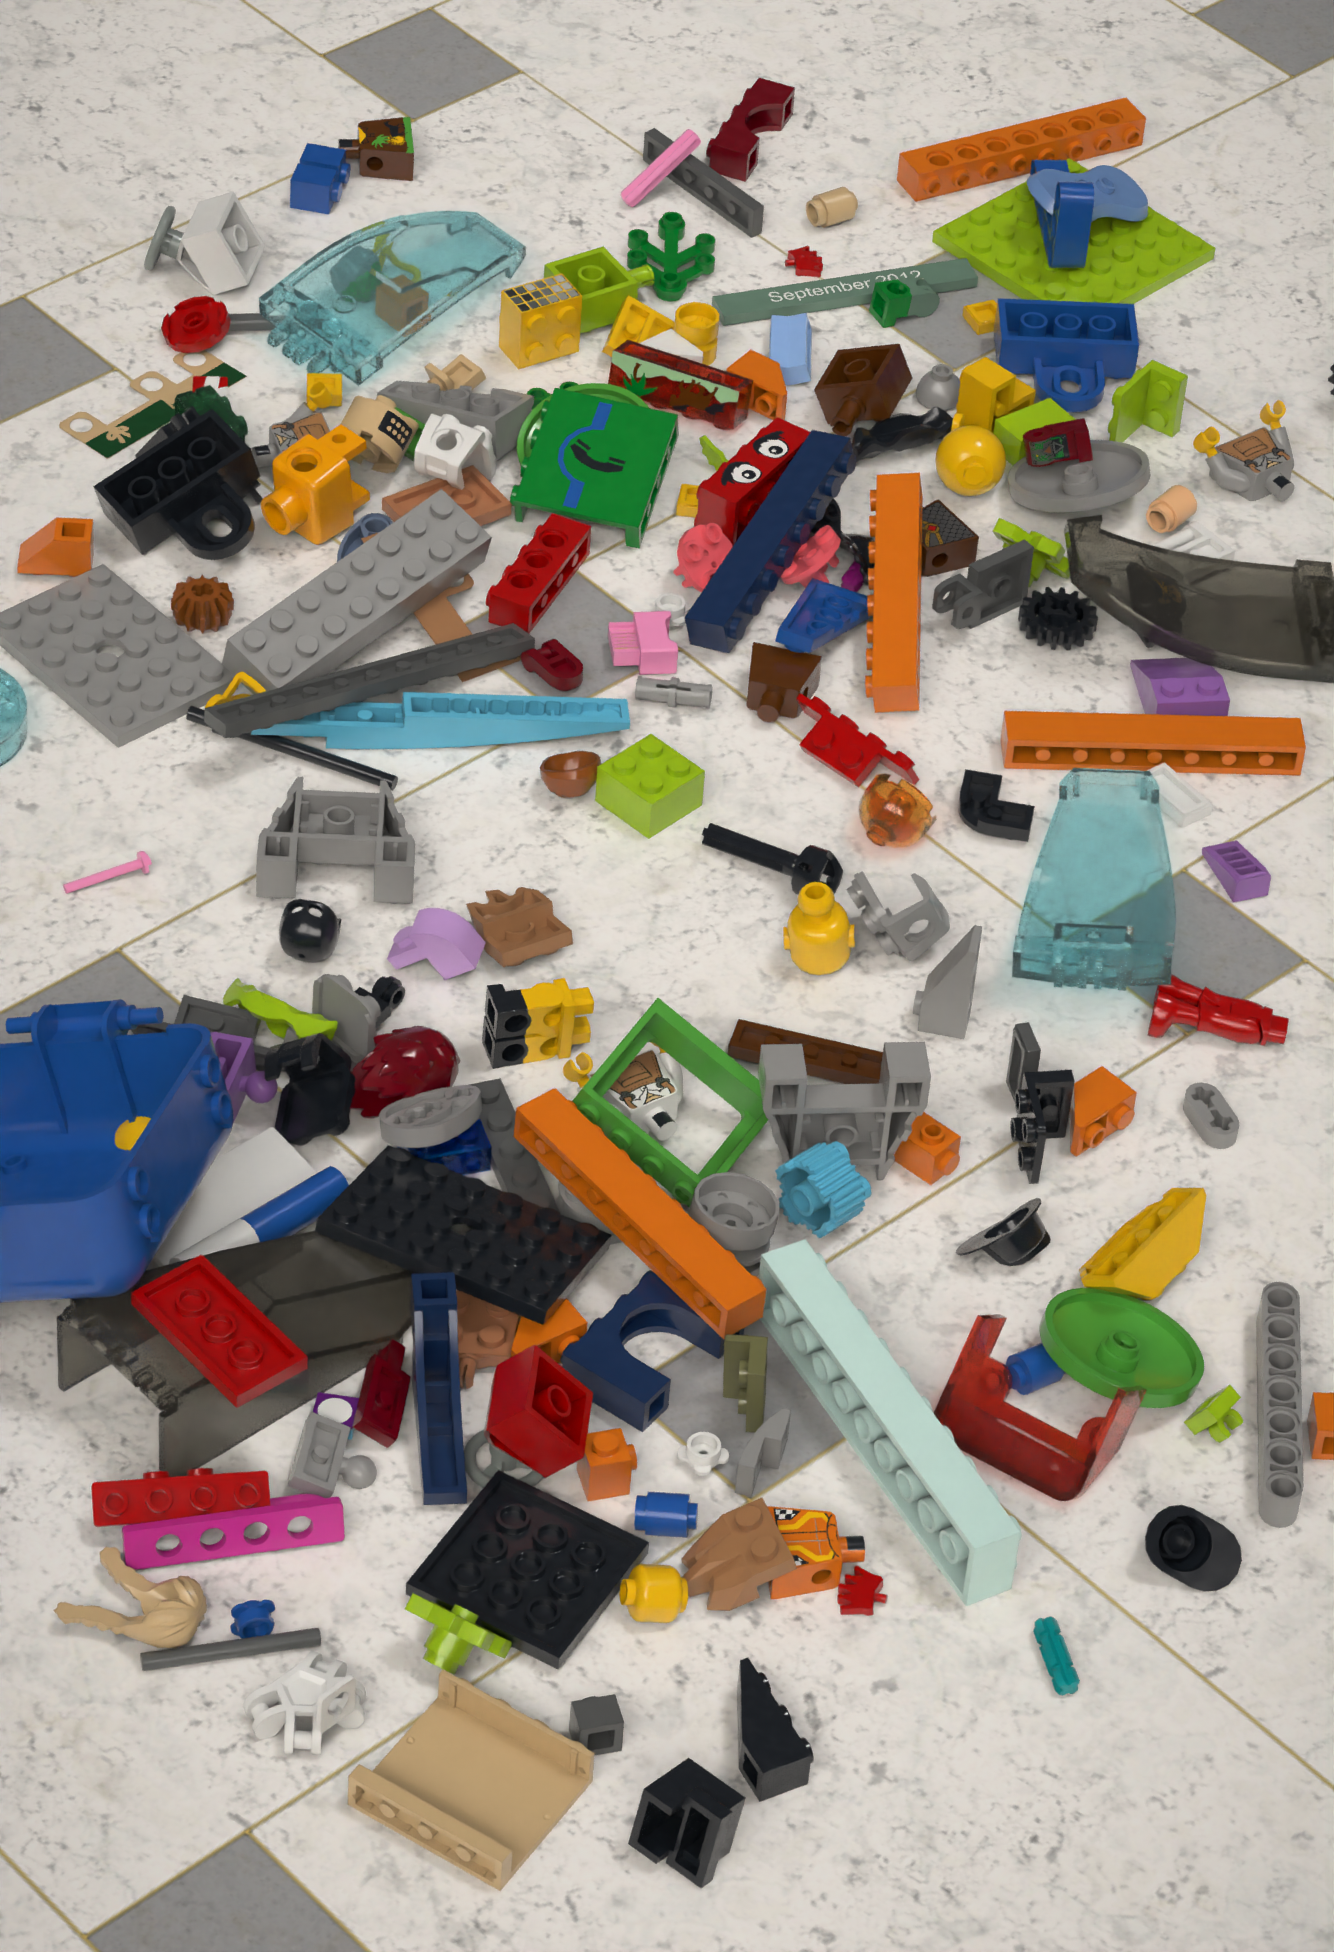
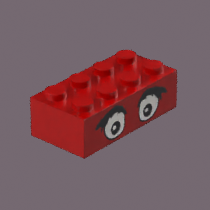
(745, 481)

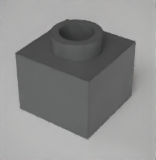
(597, 1724)

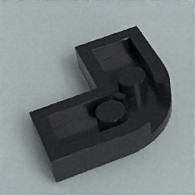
(988, 815)

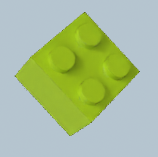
(649, 786)

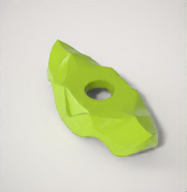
(277, 1013)

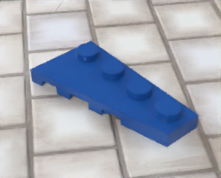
(821, 616)

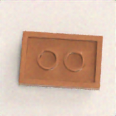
(477, 498)

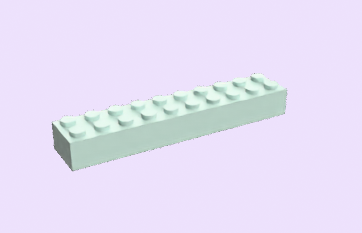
(889, 1424)

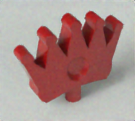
(805, 262)
(860, 1593)

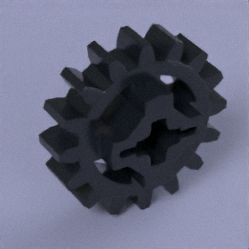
(1057, 618)

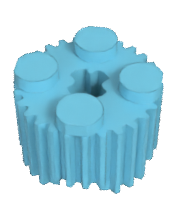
(822, 1188)

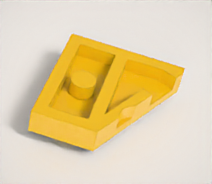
(635, 323)

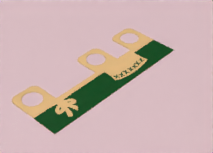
(151, 415)

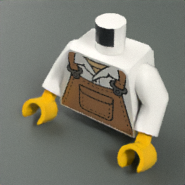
(644, 1092)

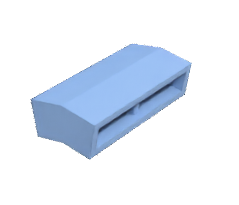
(792, 347)

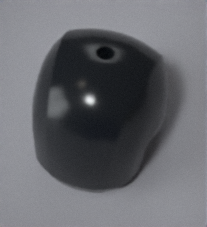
(306, 935)

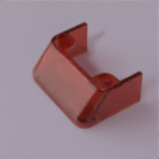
(1016, 1441)

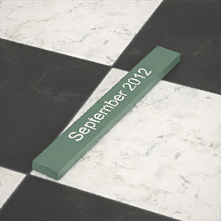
(836, 292)

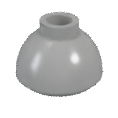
(939, 388)

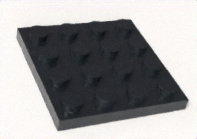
(529, 1567)

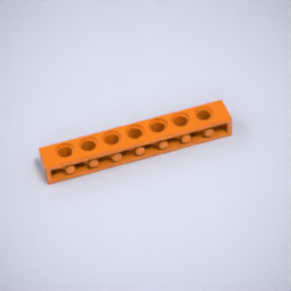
(1010, 149)

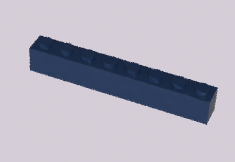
(770, 541)

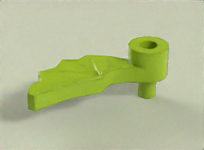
(714, 455)

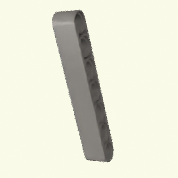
(1279, 1405)

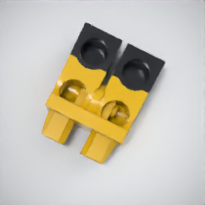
(535, 1022)

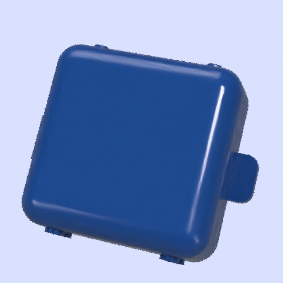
(71, 1202)

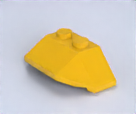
(1150, 1247)

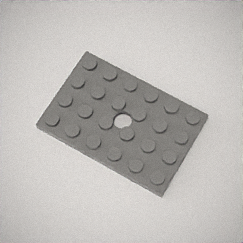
(121, 695)

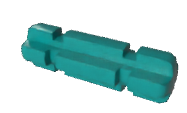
(1056, 1656)

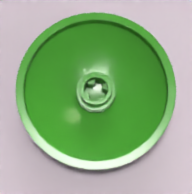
(1119, 1343)

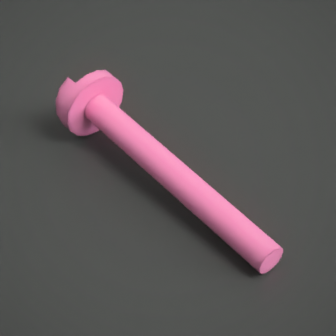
(141, 863)

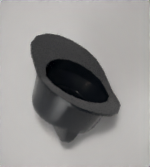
(1012, 1239)
(1193, 1548)

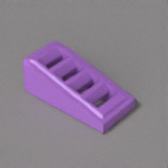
(1243, 876)

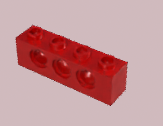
(539, 573)

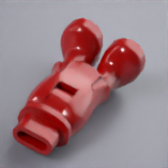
(1214, 1013)

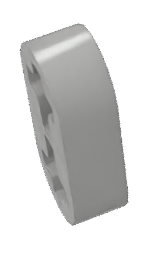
(1217, 1113)

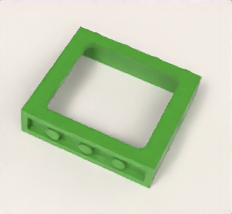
(705, 1061)

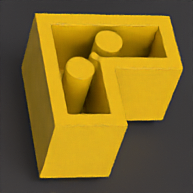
(990, 393)

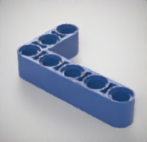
(1069, 226)

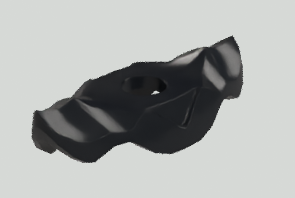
(901, 433)

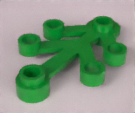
(670, 284)

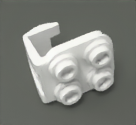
(451, 446)

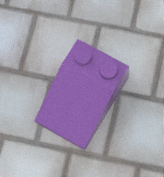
(1180, 687)

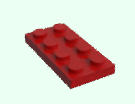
(219, 1330)

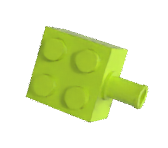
(601, 283)

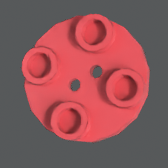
(701, 554)
(813, 557)

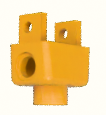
(320, 498)

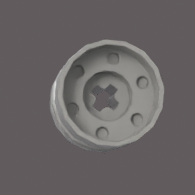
(737, 1214)

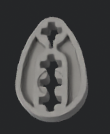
(430, 1116)

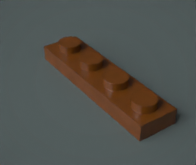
(822, 1056)

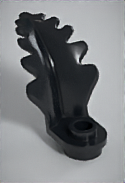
(854, 543)

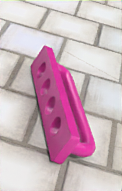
(325, 1527)

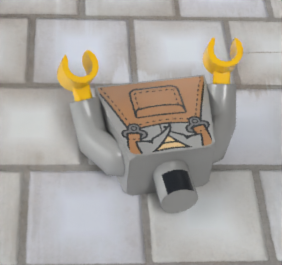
(301, 422)
(1254, 462)

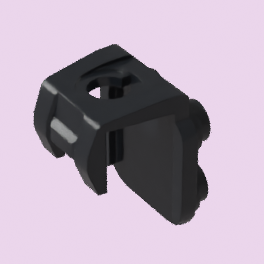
(318, 1092)

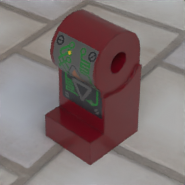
(1058, 443)

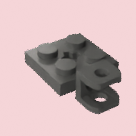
(991, 588)

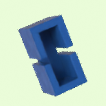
(319, 178)

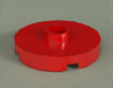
(196, 324)

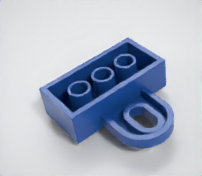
(1067, 344)

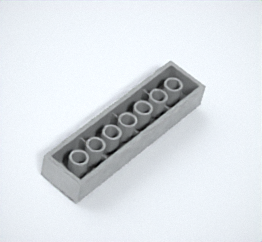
(360, 596)

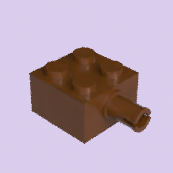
(862, 385)

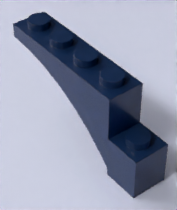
(437, 1388)

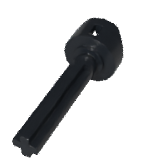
(802, 868)

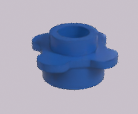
(252, 1618)

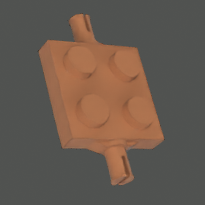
(483, 1335)

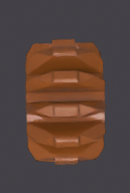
(202, 604)

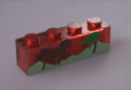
(681, 384)

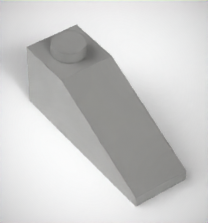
(949, 990)

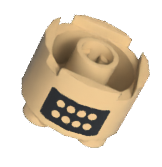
(383, 428)

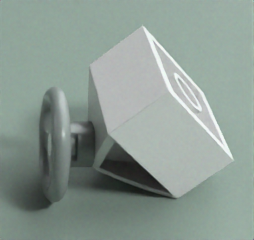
(217, 246)

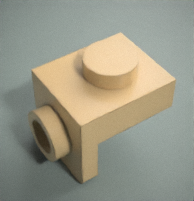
(456, 374)

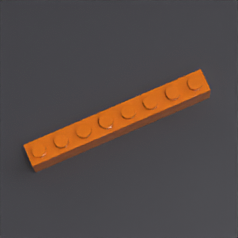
(896, 593)
(1149, 740)
(640, 1213)

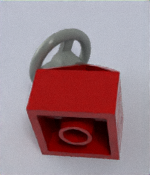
(532, 1419)

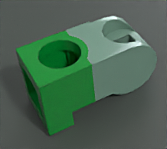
(902, 299)

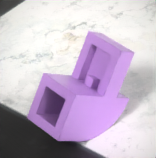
(440, 937)

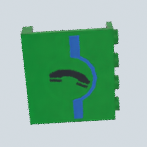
(597, 462)

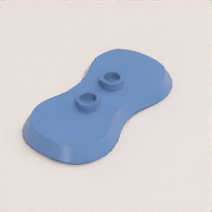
(1114, 191)

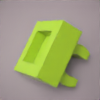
(1214, 1413)

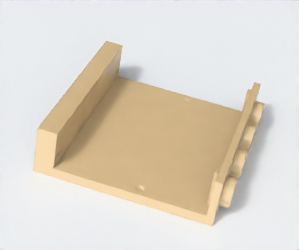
(474, 1782)

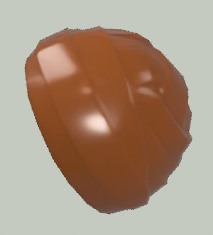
(570, 773)

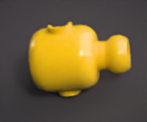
(818, 931)

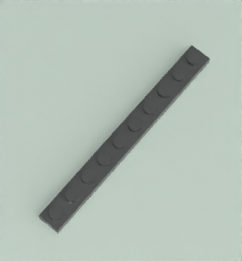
(367, 681)

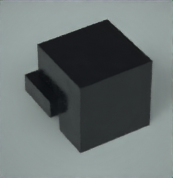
(688, 1820)

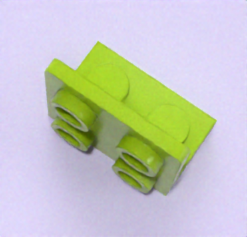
(1149, 398)

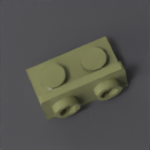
(746, 1376)

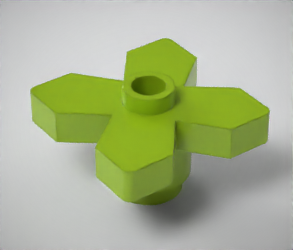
(1046, 552)
(454, 1634)

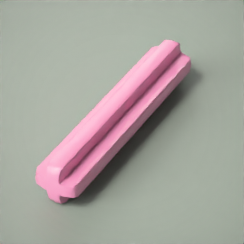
(660, 168)

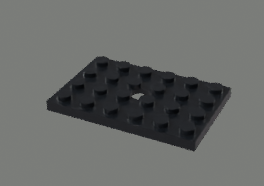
(512, 1257)

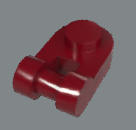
(554, 665)

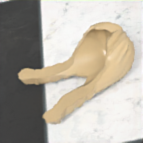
(169, 1607)

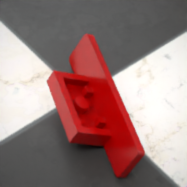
(847, 750)
(167, 1497)

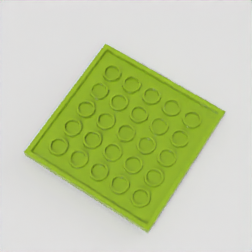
(1122, 257)

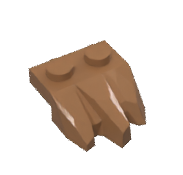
(518, 926)
(737, 1556)

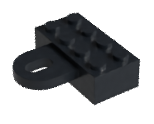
(183, 488)

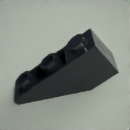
(768, 1746)

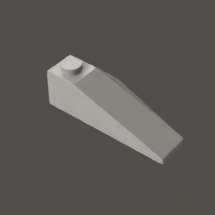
(498, 412)

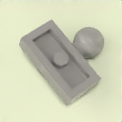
(322, 1460)

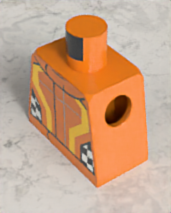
(815, 1549)

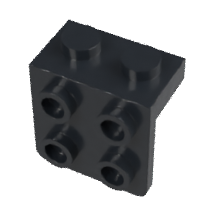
(1041, 1114)

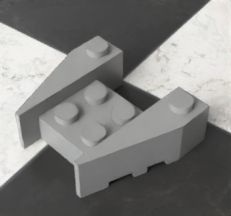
(338, 830)
(862, 1117)

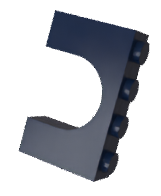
(616, 1377)

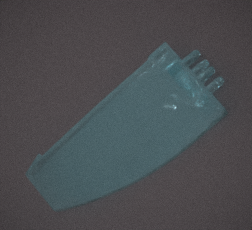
(383, 287)
(1100, 888)

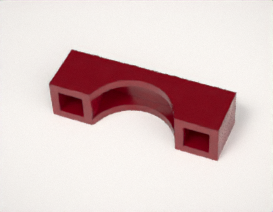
(736, 146)

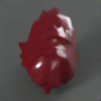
(402, 1067)

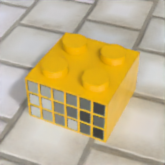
(540, 321)

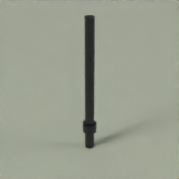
(307, 753)

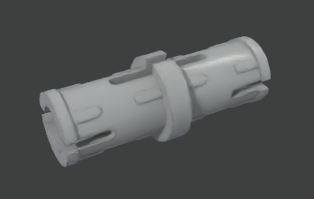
(673, 692)

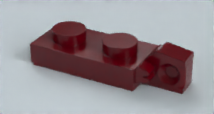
(383, 1395)

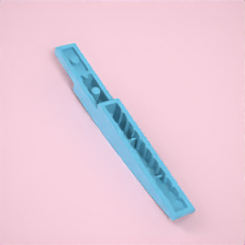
(457, 721)

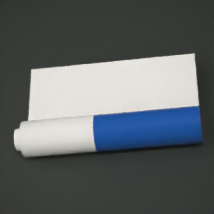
(251, 1197)

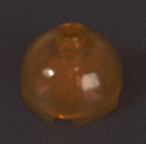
(894, 812)

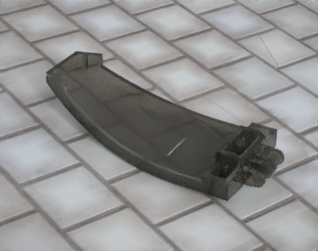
(1210, 608)

